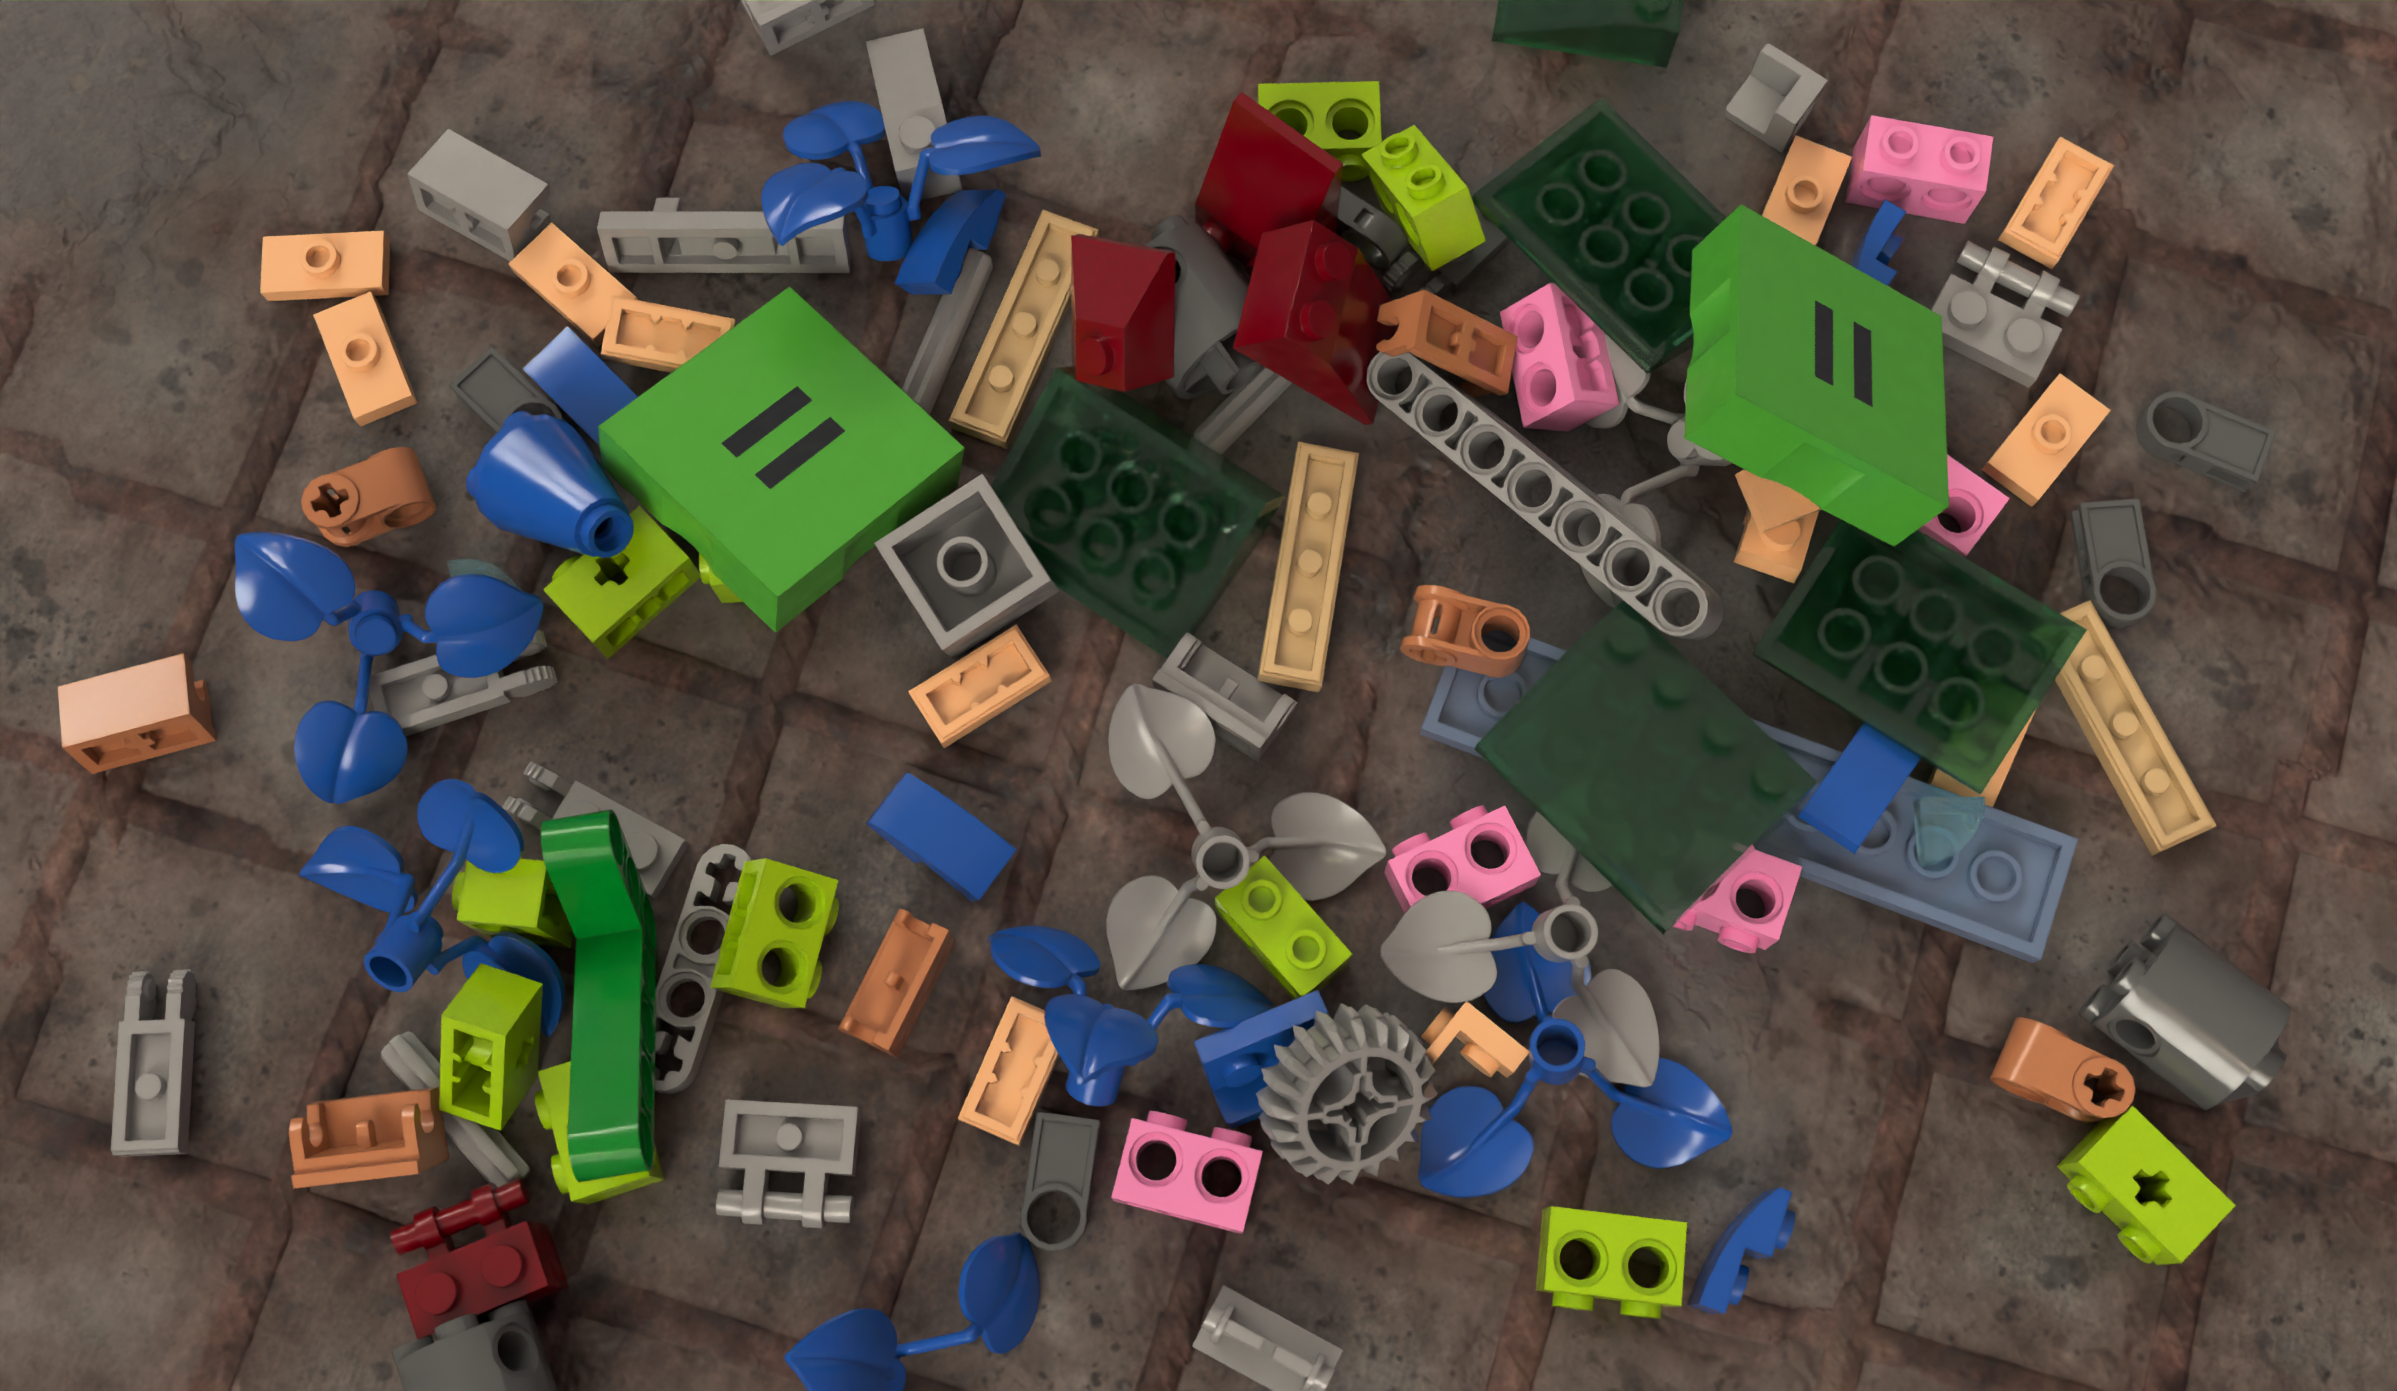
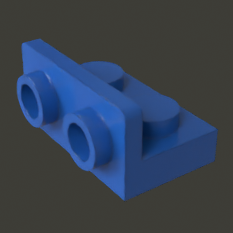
(1236, 1055)

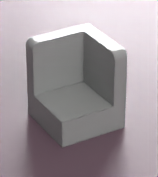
(1776, 98)

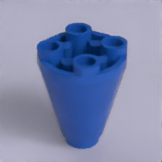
(549, 487)

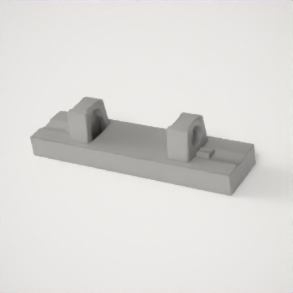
(716, 243)

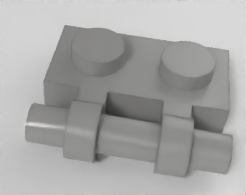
(1993, 330)
(793, 1140)

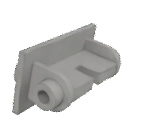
(1265, 1345)

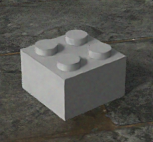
(966, 567)

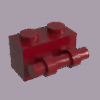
(483, 1275)

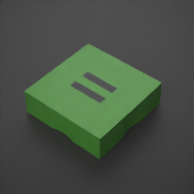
(1817, 377)
(780, 456)

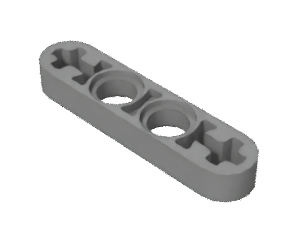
(688, 966)

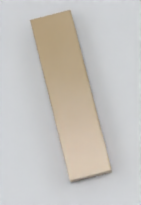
(1020, 334)
(1308, 567)
(2129, 738)

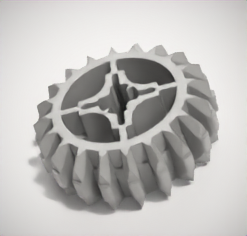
(1329, 1080)

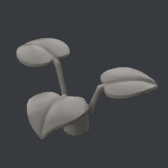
(1630, 382)
(1151, 924)
(1446, 955)

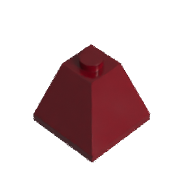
(1121, 313)

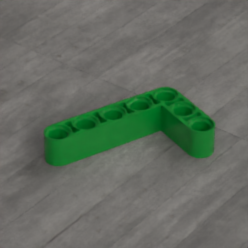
(612, 994)

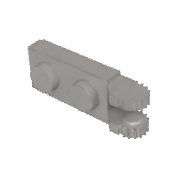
(427, 696)
(652, 846)
(154, 1068)

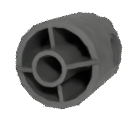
(1206, 312)
(2190, 1016)
(479, 1355)

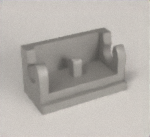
(791, 21)
(480, 195)
(1238, 705)

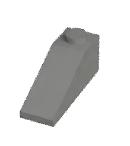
(909, 107)

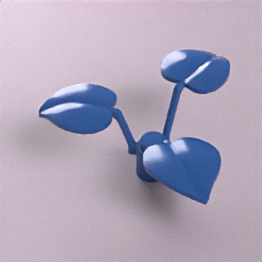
(816, 195)
(295, 583)
(372, 872)
(1103, 1039)
(1479, 1148)
(861, 1348)

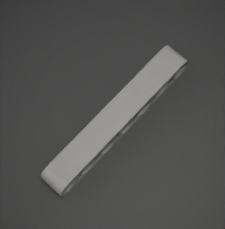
(1563, 511)

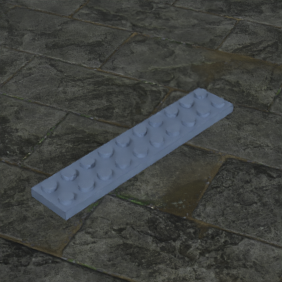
(1991, 891)

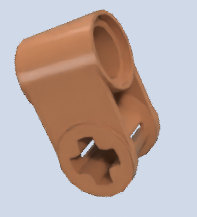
(372, 495)
(1461, 631)
(2052, 1070)

